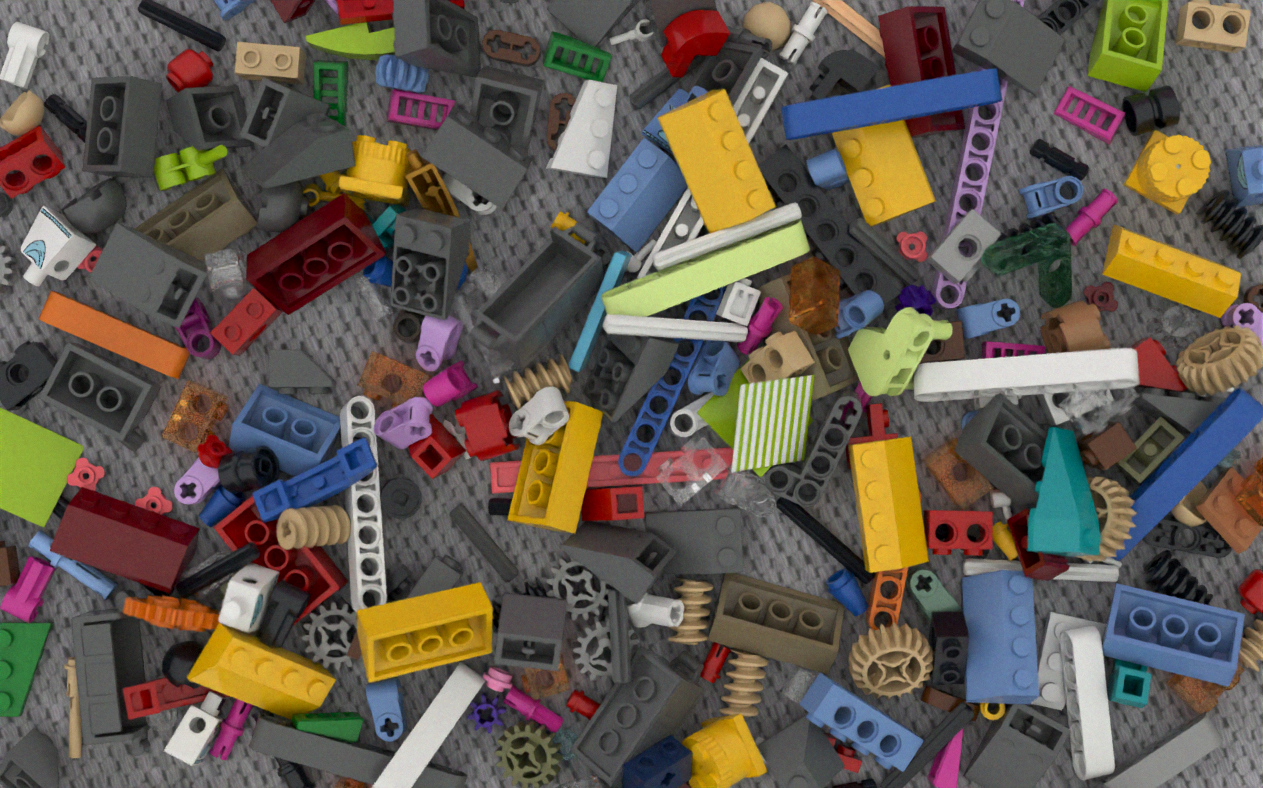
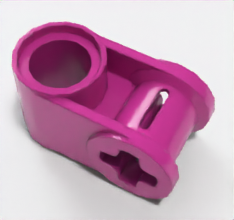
(448, 385)

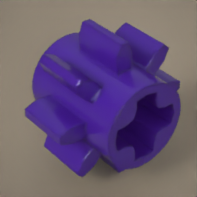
(916, 298)
(489, 720)

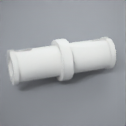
(803, 33)

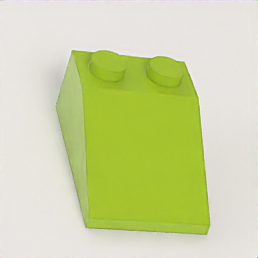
(1129, 42)

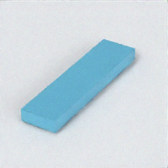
(597, 314)

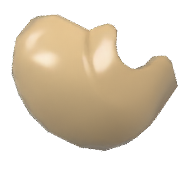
(769, 22)
(23, 114)
(1185, 510)

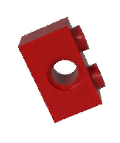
(246, 322)

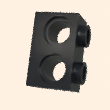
(950, 646)

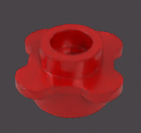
(212, 451)

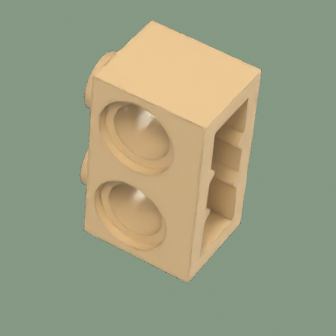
(1212, 34)
(269, 61)
(779, 359)

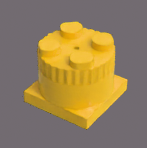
(1169, 170)
(378, 171)
(723, 753)

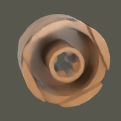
(1073, 329)

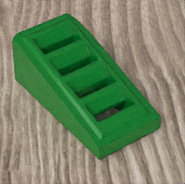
(561, 64)
(342, 80)
(337, 725)

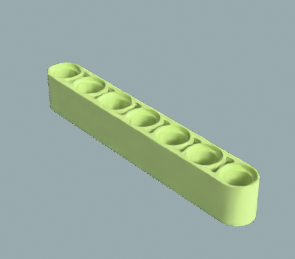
(707, 272)

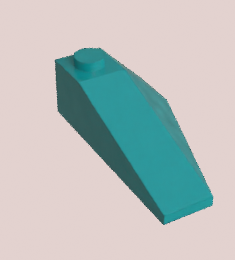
(1065, 511)

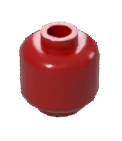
(189, 70)
(1252, 592)

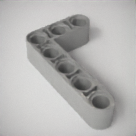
(1165, 756)

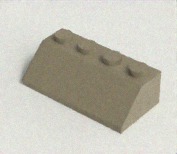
(202, 218)
(832, 360)
(777, 622)

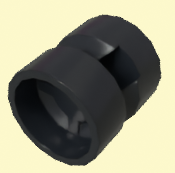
(1156, 109)
(248, 469)
(400, 498)

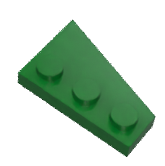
(20, 654)

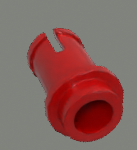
(713, 665)
(582, 704)

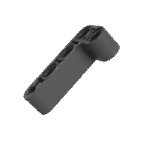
(821, 446)

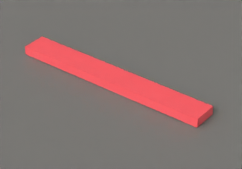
(606, 470)

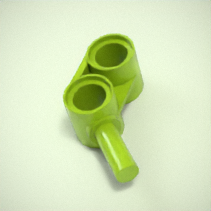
(187, 166)

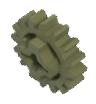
(541, 757)

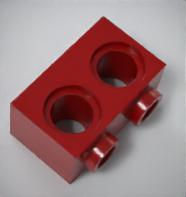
(21, 156)
(958, 523)

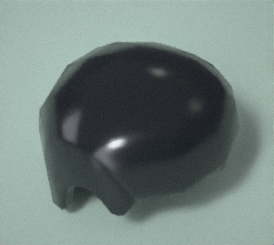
(180, 661)

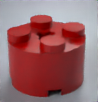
(486, 426)

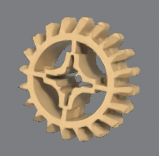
(1220, 360)
(1113, 516)
(899, 661)

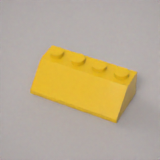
(716, 161)
(884, 170)
(1170, 272)
(557, 473)
(888, 504)
(425, 631)
(261, 673)

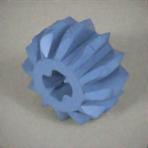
(400, 75)

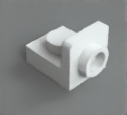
(739, 301)

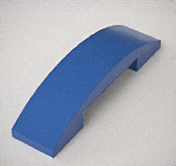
(318, 483)

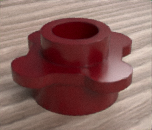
(1105, 290)

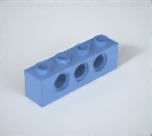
(827, 697)

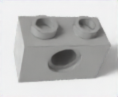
(946, 255)

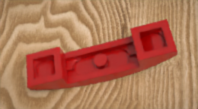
(161, 695)

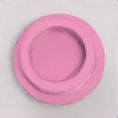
(498, 679)

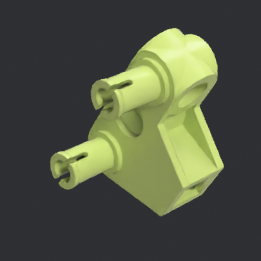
(891, 355)

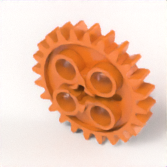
(172, 612)

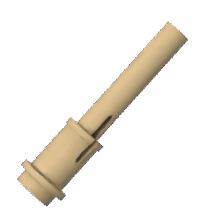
(75, 725)

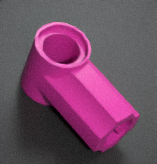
(27, 594)

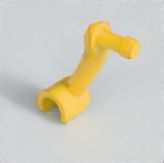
(328, 196)

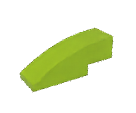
(354, 42)

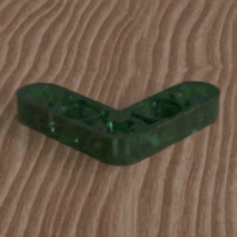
(1040, 253)

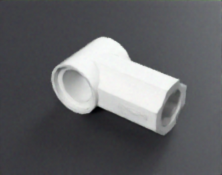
(25, 48)
(689, 410)
(655, 610)

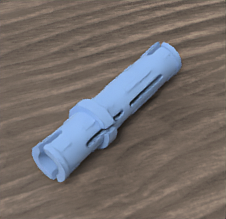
(82, 572)

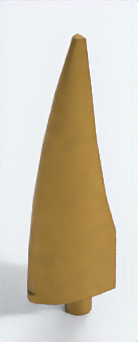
(432, 192)

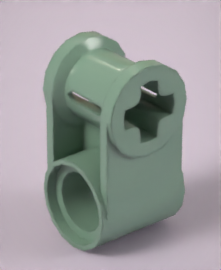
(933, 596)

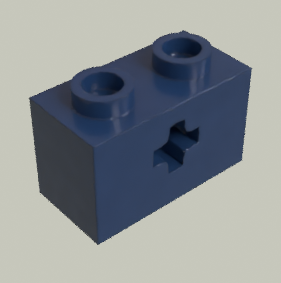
(660, 766)

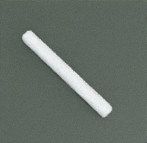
(726, 236)
(674, 328)
(1076, 571)

